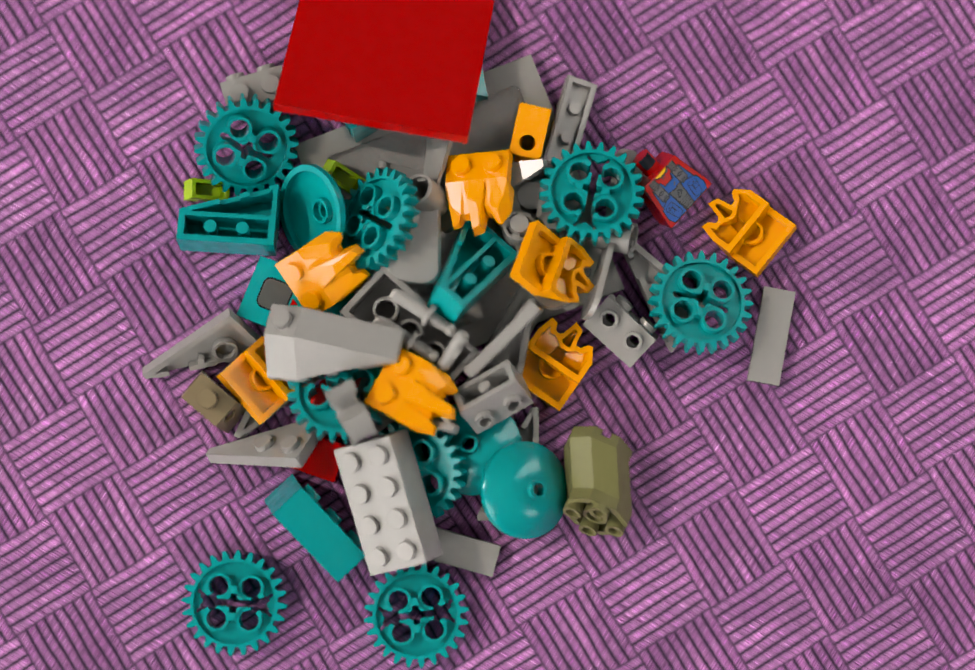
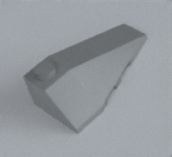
(318, 343)

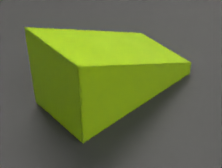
(342, 175)
(203, 190)

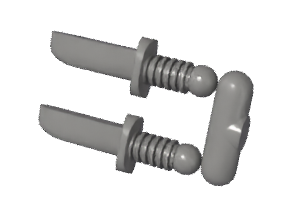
(427, 315)

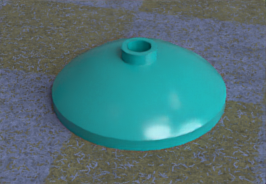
(311, 205)
(485, 446)
(509, 492)

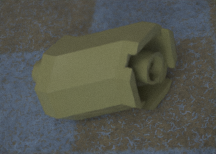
(597, 481)

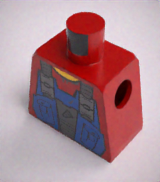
(669, 186)

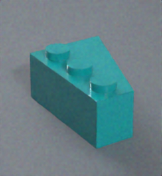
(232, 225)
(470, 271)
(315, 527)

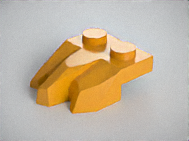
(479, 188)
(749, 230)
(551, 265)
(323, 271)
(556, 363)
(249, 383)
(413, 393)

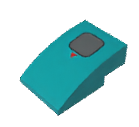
(270, 288)

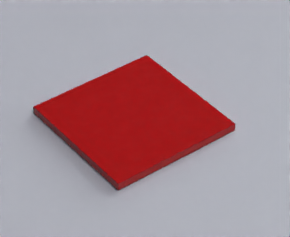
(387, 64)

